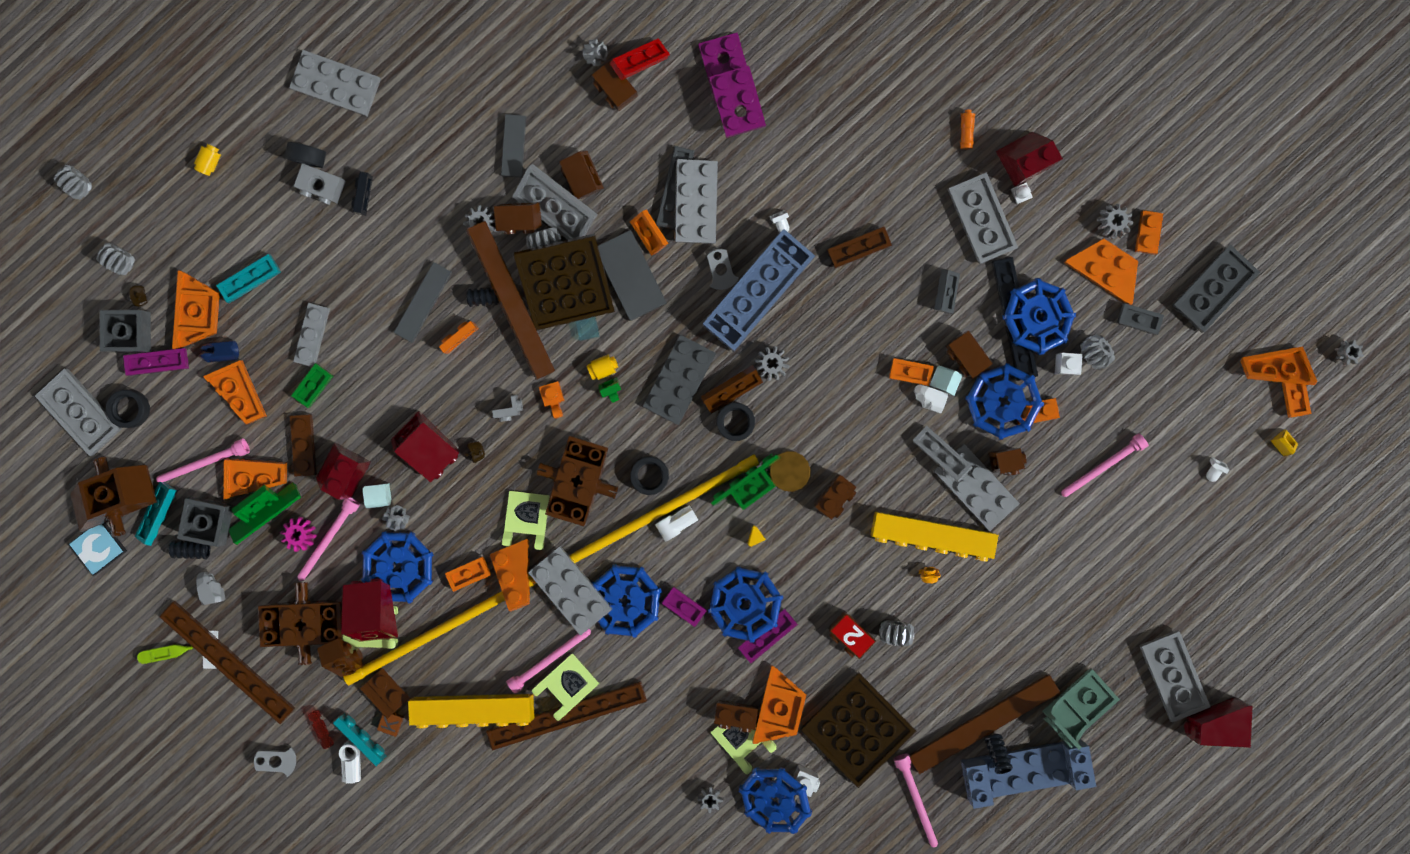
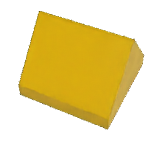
(1285, 443)
(755, 536)

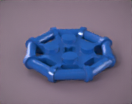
(1028, 313)
(1016, 399)
(401, 555)
(746, 592)
(634, 594)
(771, 809)

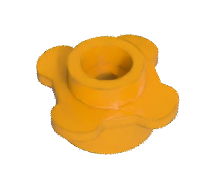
(929, 574)

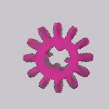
(291, 531)

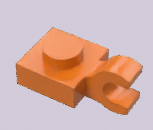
(552, 396)

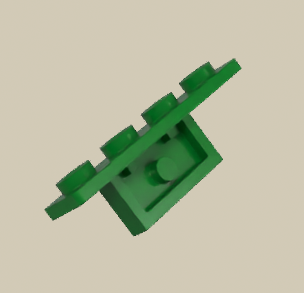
(750, 488)
(260, 509)

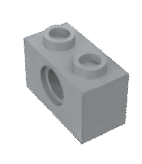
(310, 176)

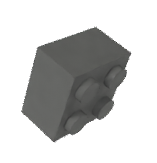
(125, 331)
(205, 522)

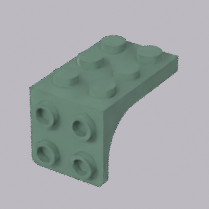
(1079, 707)

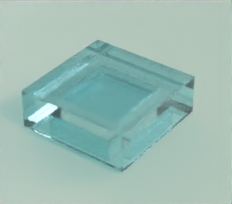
(587, 329)

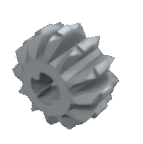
(73, 182)
(1115, 213)
(480, 215)
(543, 237)
(115, 259)
(1097, 352)
(771, 356)
(896, 633)

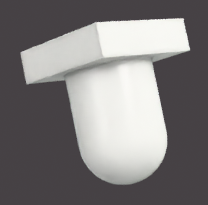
(1021, 193)
(780, 220)
(1216, 469)

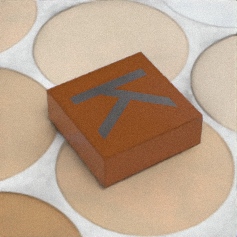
(391, 725)

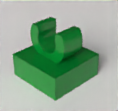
(610, 388)

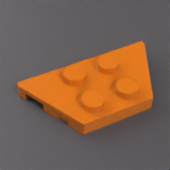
(1108, 269)
(194, 311)
(779, 709)

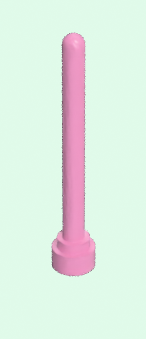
(1137, 443)
(239, 448)
(349, 506)
(516, 683)
(903, 763)

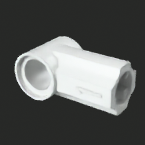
(672, 525)
(350, 763)

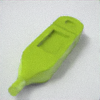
(162, 653)

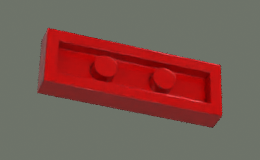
(639, 59)

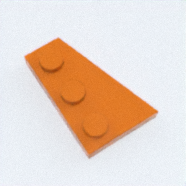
(1280, 366)

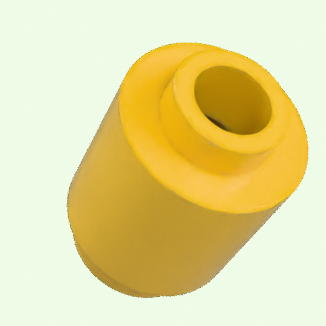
(207, 159)
(602, 367)

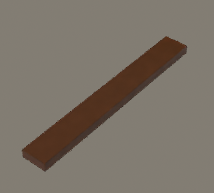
(510, 300)
(227, 662)
(583, 711)
(984, 723)

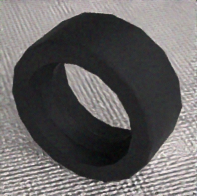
(305, 154)
(736, 406)
(112, 408)
(634, 475)

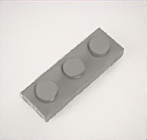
(311, 334)
(942, 454)

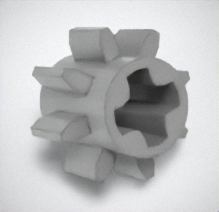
(595, 52)
(1342, 352)
(395, 517)
(710, 805)

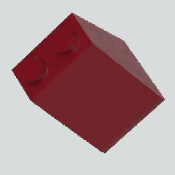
(1028, 157)
(424, 447)
(341, 472)
(368, 611)
(1222, 724)

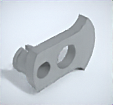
(725, 280)
(287, 764)

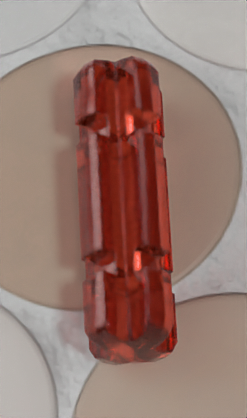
(320, 729)

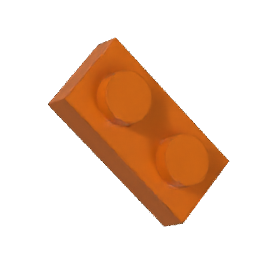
(649, 232)
(1149, 232)
(464, 331)
(911, 372)
(1296, 399)
(1048, 412)
(468, 574)

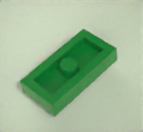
(312, 385)

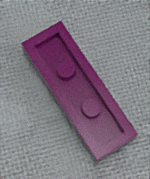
(155, 362)
(763, 643)

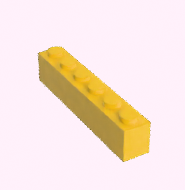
(934, 535)
(471, 710)

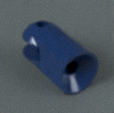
(222, 351)

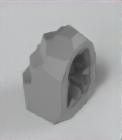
(209, 589)

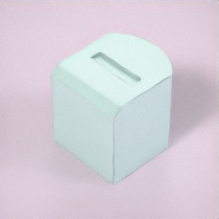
(946, 380)
(377, 495)

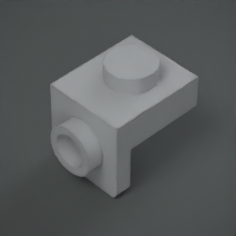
(506, 414)

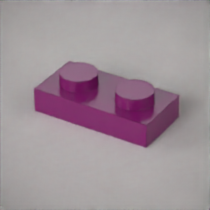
(684, 606)

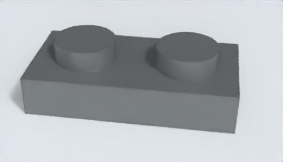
(947, 291)
(1140, 319)

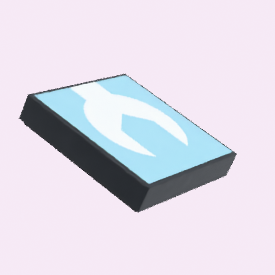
(97, 548)

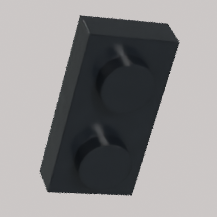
(363, 185)

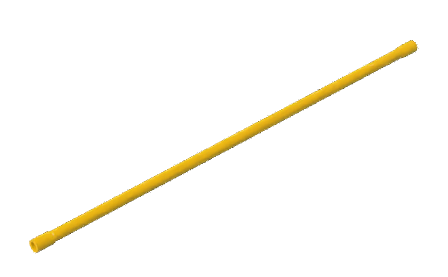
(741, 467)

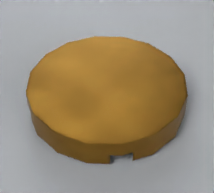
(790, 471)

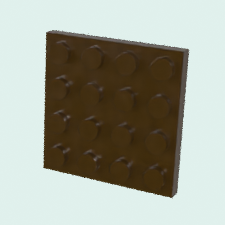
(564, 282)
(858, 729)

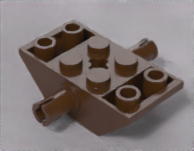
(111, 496)
(571, 501)
(282, 624)

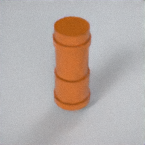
(967, 130)

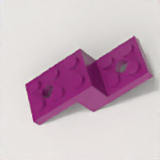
(732, 85)

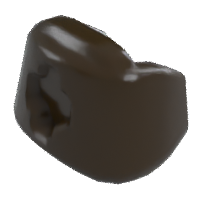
(137, 295)
(476, 451)

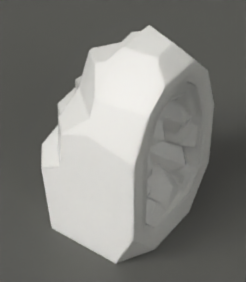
(931, 398)

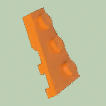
(238, 390)
(249, 475)
(512, 573)

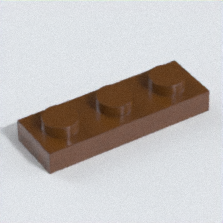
(859, 247)
(731, 389)
(303, 445)

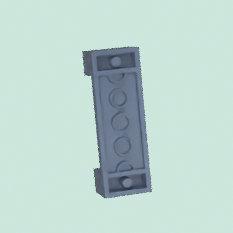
(758, 290)
(1032, 770)

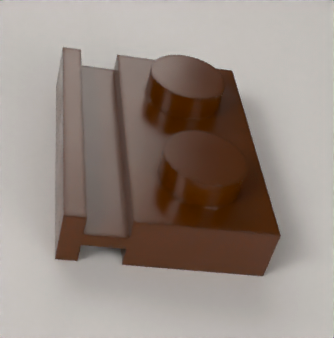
(385, 693)

